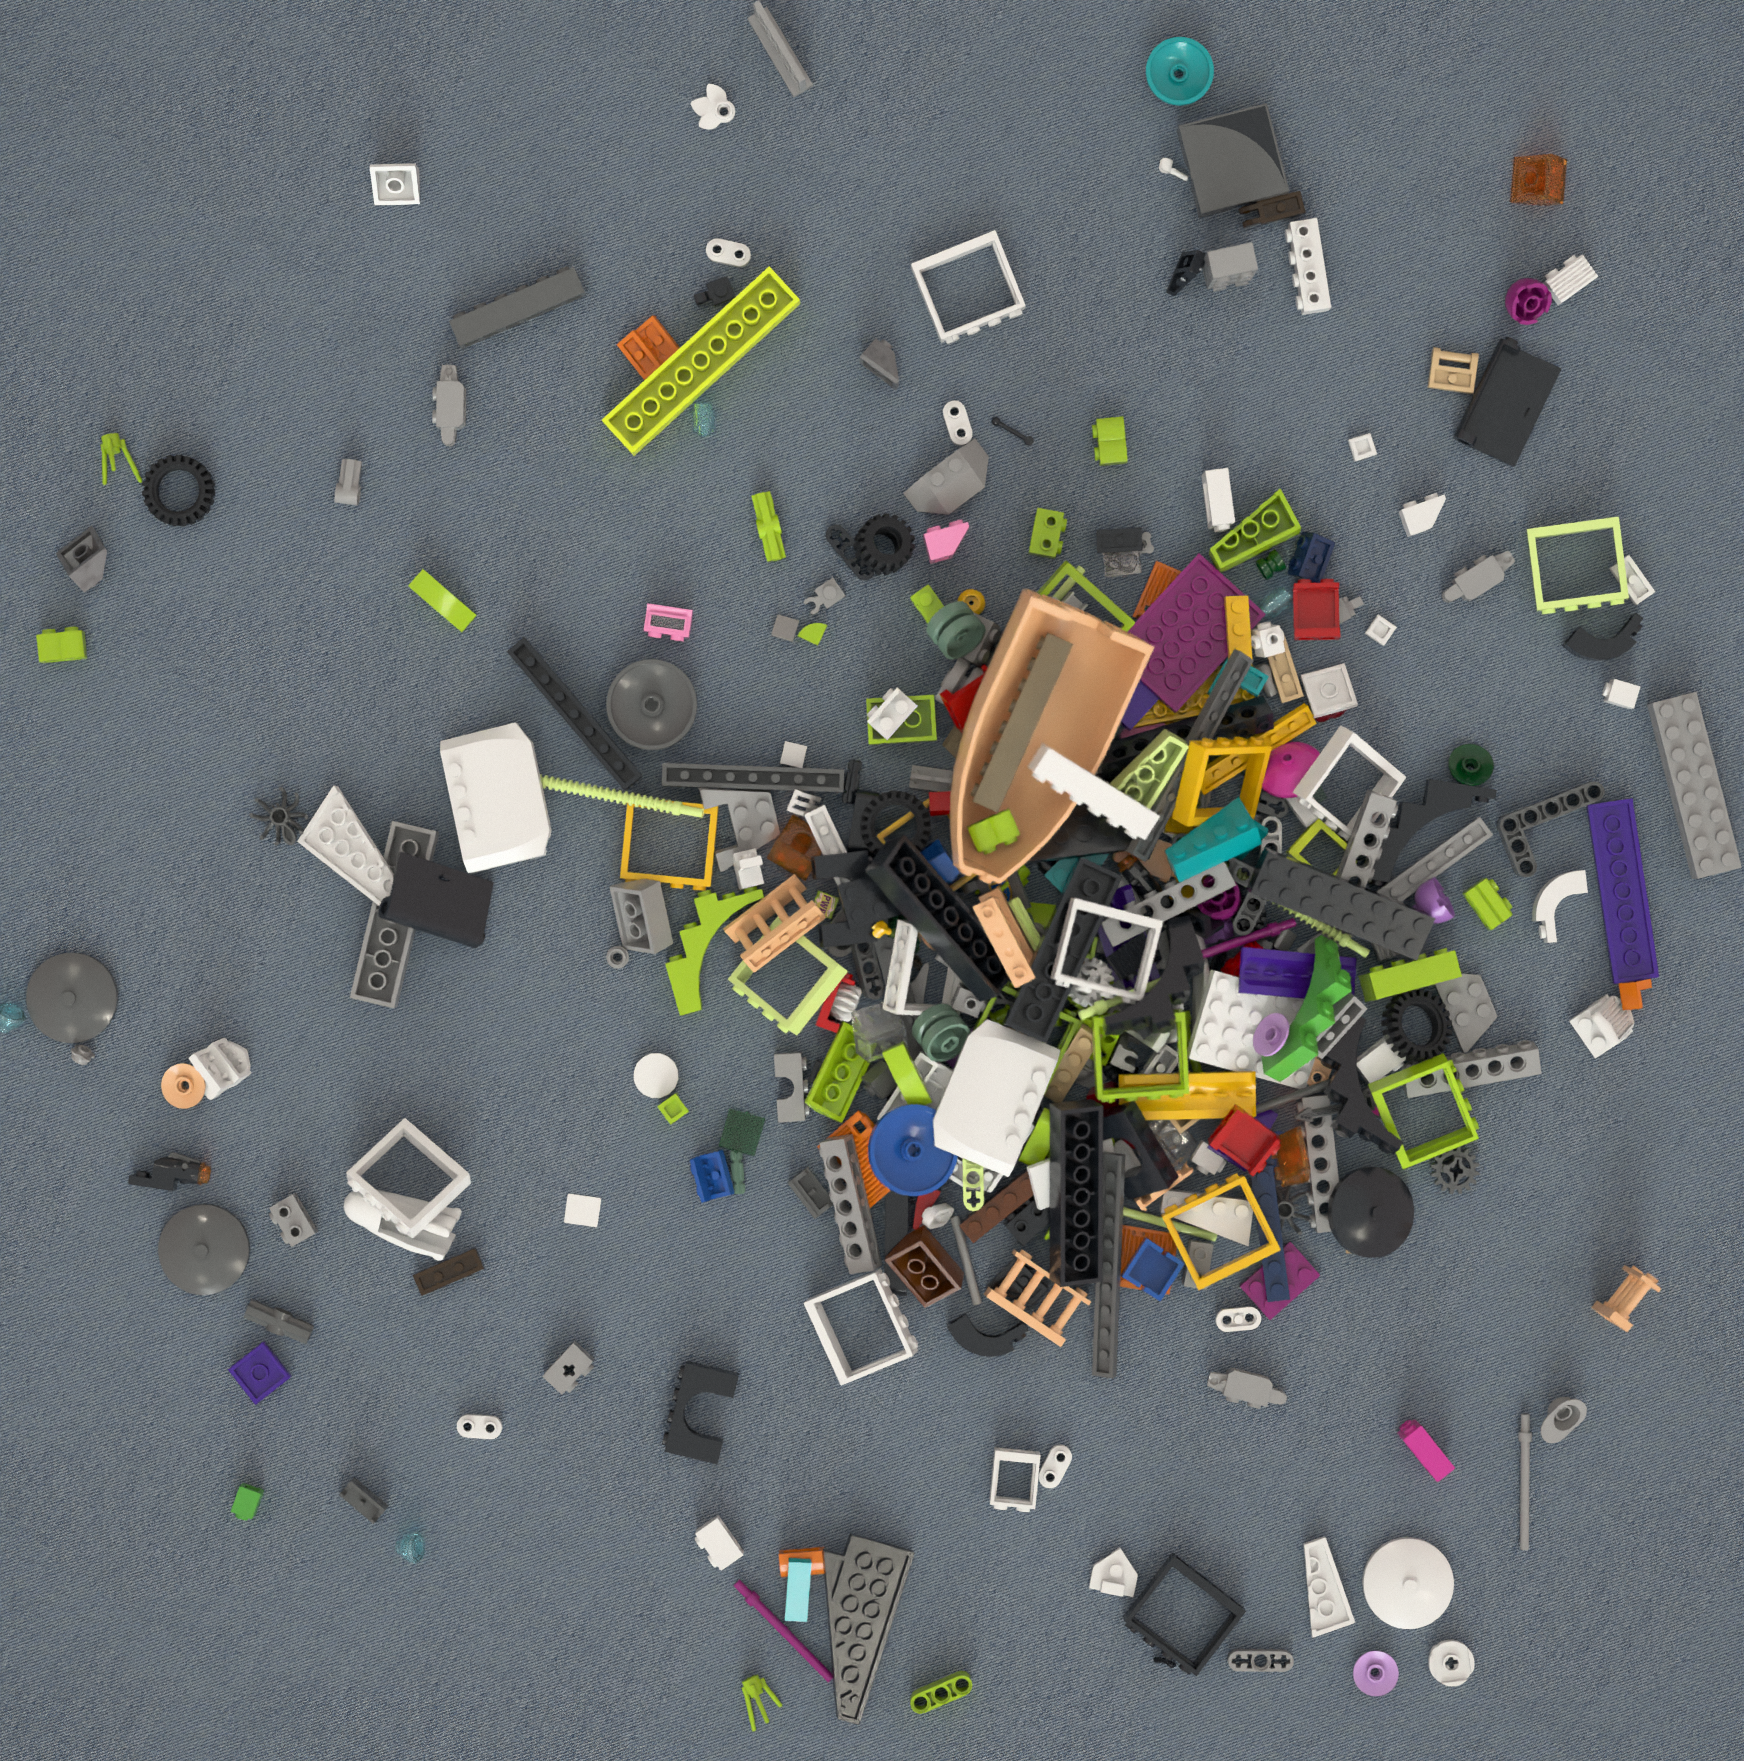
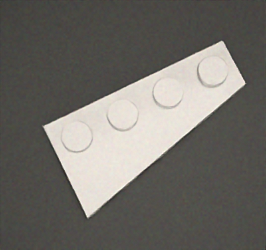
(1326, 1595)

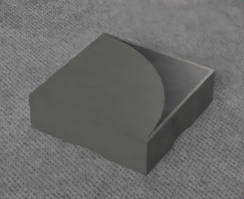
(1232, 160)

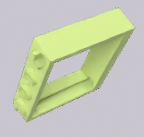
(1570, 528)
(812, 1000)

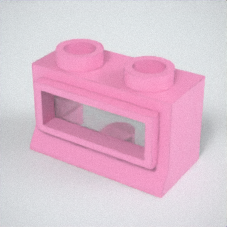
(668, 621)

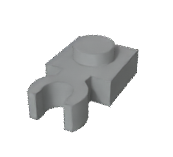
(828, 594)

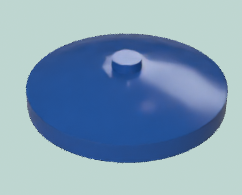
(905, 1154)

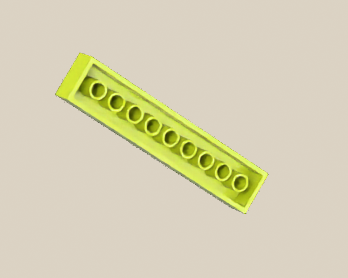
(701, 361)

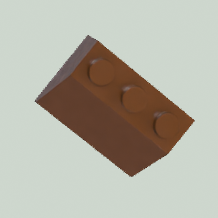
(925, 1267)

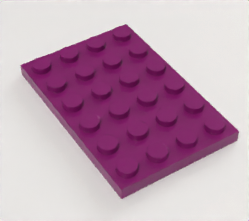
(1187, 632)

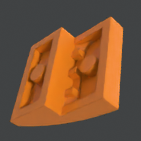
(648, 346)

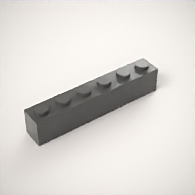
(517, 308)

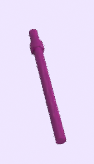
(1272, 929)
(752, 1599)

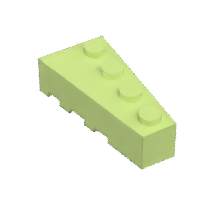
(1151, 768)

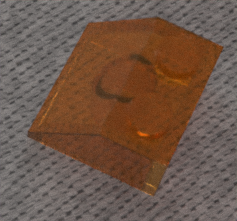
(1538, 180)
(795, 848)
(1292, 1159)

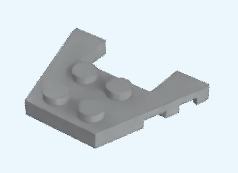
(751, 818)

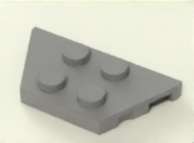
(1468, 1008)

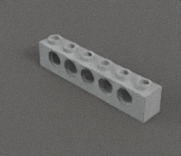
(1372, 803)
(1222, 882)
(1481, 1074)
(1325, 1150)
(855, 1193)

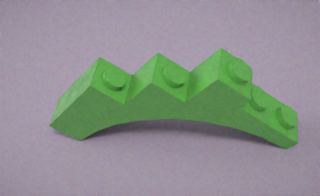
(1316, 1014)

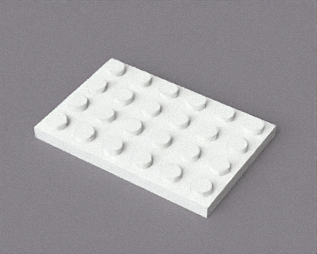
(1228, 1024)

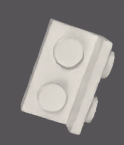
(891, 713)

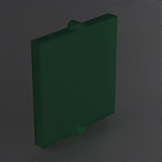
(741, 1132)

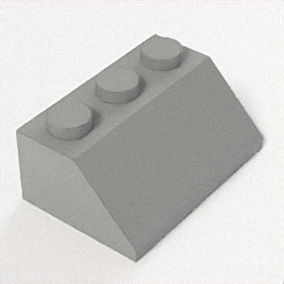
(641, 915)

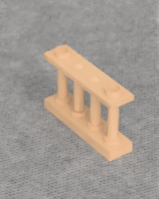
(783, 935)
(1005, 935)
(1626, 1297)
(1036, 1319)

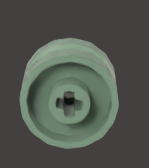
(956, 630)
(940, 1032)

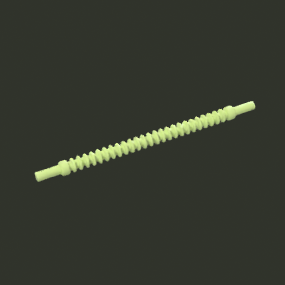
(676, 807)
(1343, 939)

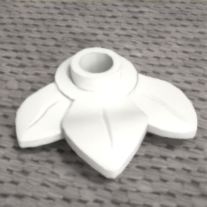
(710, 107)

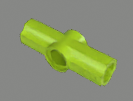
(768, 526)

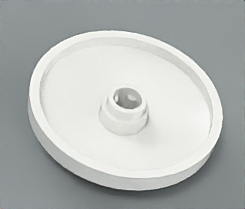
(1408, 1583)

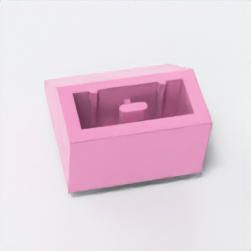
(943, 543)

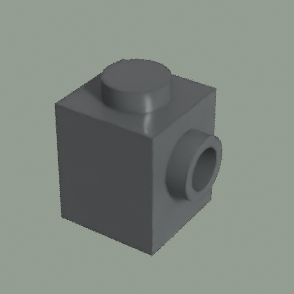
(879, 1080)

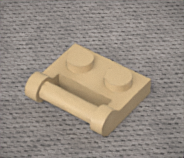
(1451, 377)

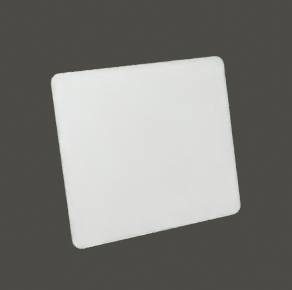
(582, 1210)

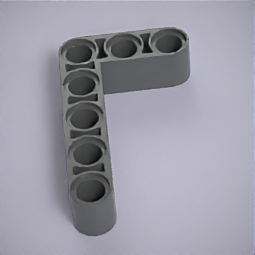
(1540, 817)
(1244, 912)

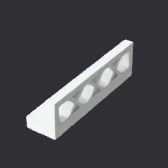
(826, 835)

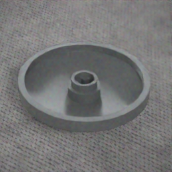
(651, 704)
(72, 997)
(204, 1249)

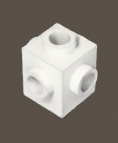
(1267, 639)

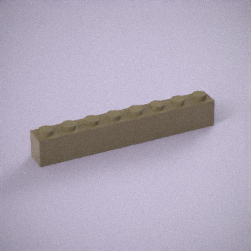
(1022, 722)

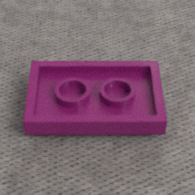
(1299, 1275)

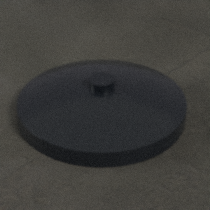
(1371, 1212)

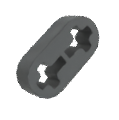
(1265, 809)

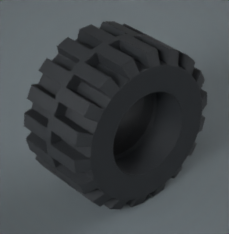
(872, 556)

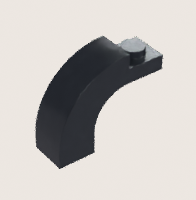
(1594, 649)
(983, 1344)

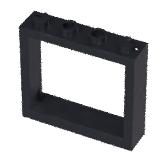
(1168, 1650)

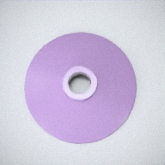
(1271, 1034)
(1375, 1684)

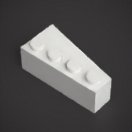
(1220, 1215)

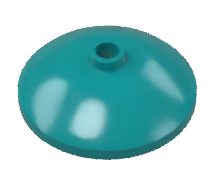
(1184, 56)

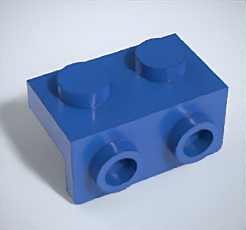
(711, 1176)

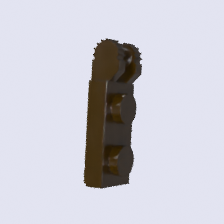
(1275, 209)

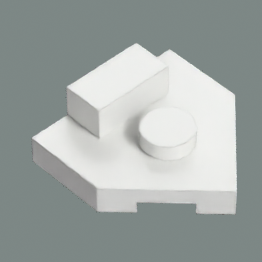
(1114, 1575)

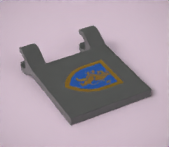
(1014, 889)

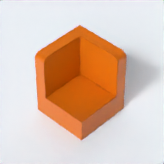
(1631, 993)

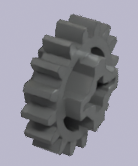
(1453, 1180)

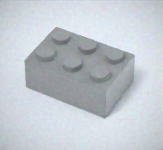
(1229, 266)

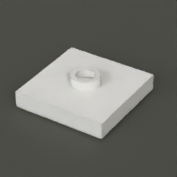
(1329, 690)

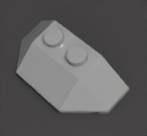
(951, 481)

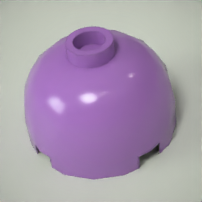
(1433, 901)

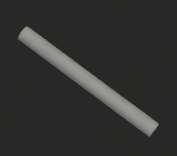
(966, 1262)

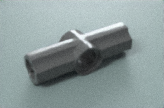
(279, 1321)

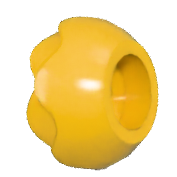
(975, 596)

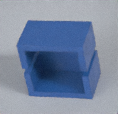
(940, 860)
(1152, 1269)

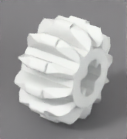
(845, 1002)

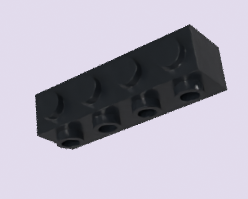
(1027, 1221)

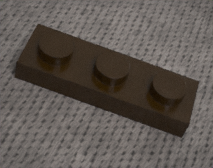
(448, 1271)

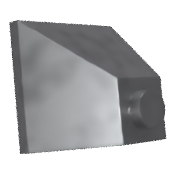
(881, 362)
(84, 559)

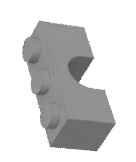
(792, 1066)

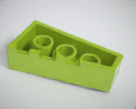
(1260, 531)
(1410, 975)

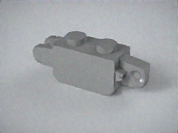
(450, 405)
(1479, 578)
(1246, 1386)

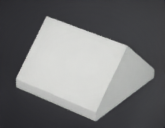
(395, 184)

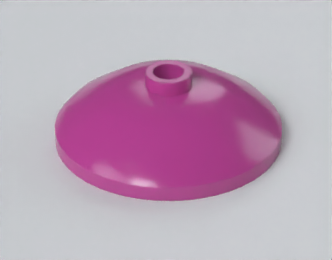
(1284, 775)

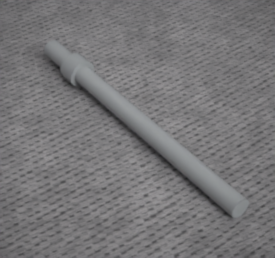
(1525, 1438)

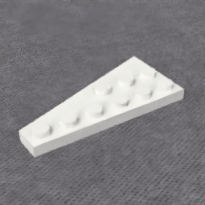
(346, 847)

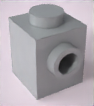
(966, 1001)

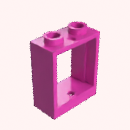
(1425, 1449)

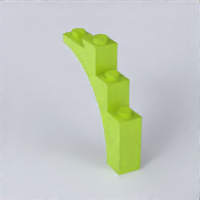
(685, 972)

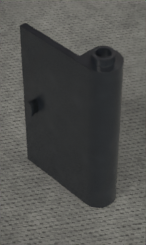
(1498, 412)
(437, 906)

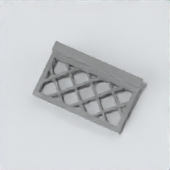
(779, 50)

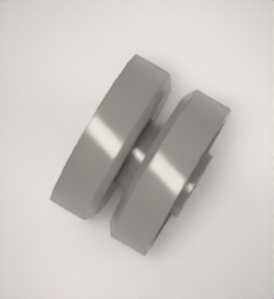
(956, 678)

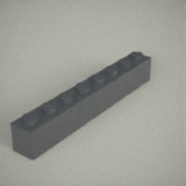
(753, 777)

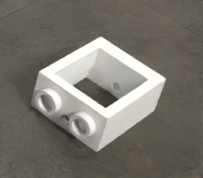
(1218, 499)
(1015, 1455)

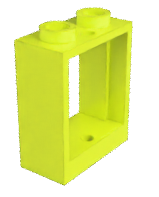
(1307, 836)

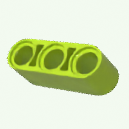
(1038, 1142)
(933, 1700)

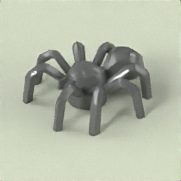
(280, 818)
(1287, 1208)

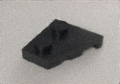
(1187, 268)
(1019, 1283)

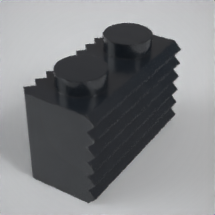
(1128, 958)

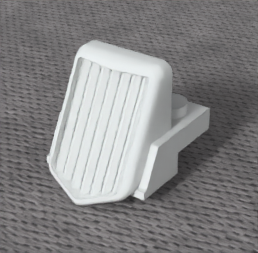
(1603, 1024)
(221, 1066)

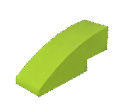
(442, 600)
(906, 1075)

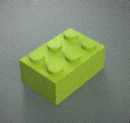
(916, 728)

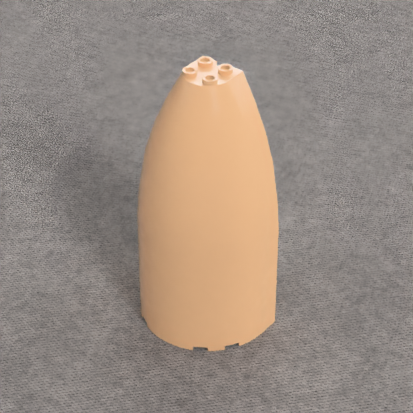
(1075, 723)

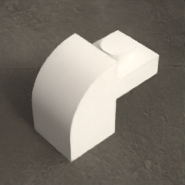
(748, 869)

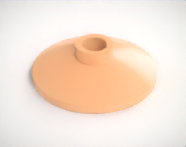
(174, 1090)

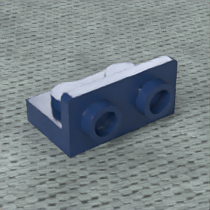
(1311, 557)

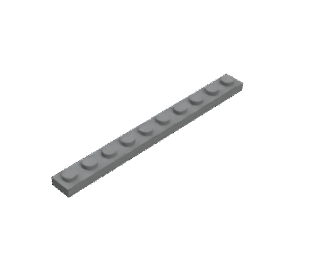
(1425, 868)

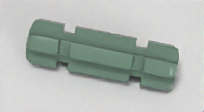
(737, 1172)

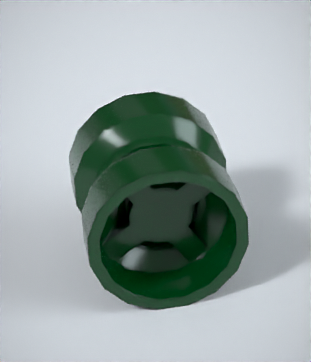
(1271, 564)

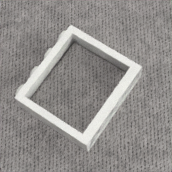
(954, 253)
(1323, 765)
(1146, 962)
(900, 973)
(412, 1227)
(830, 1341)

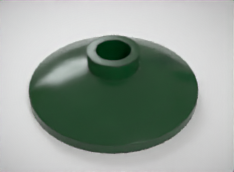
(1472, 756)

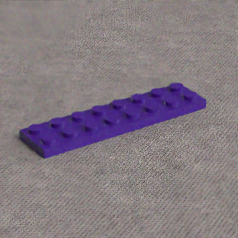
(1622, 891)

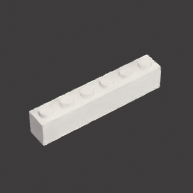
(1092, 791)

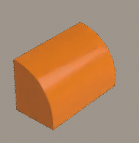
(807, 1553)

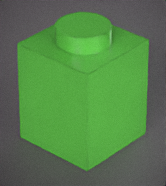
(247, 1501)

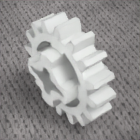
(1092, 971)

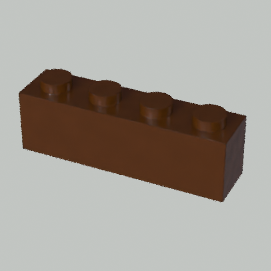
(998, 1207)

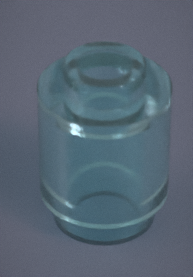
(703, 419)
(1275, 602)

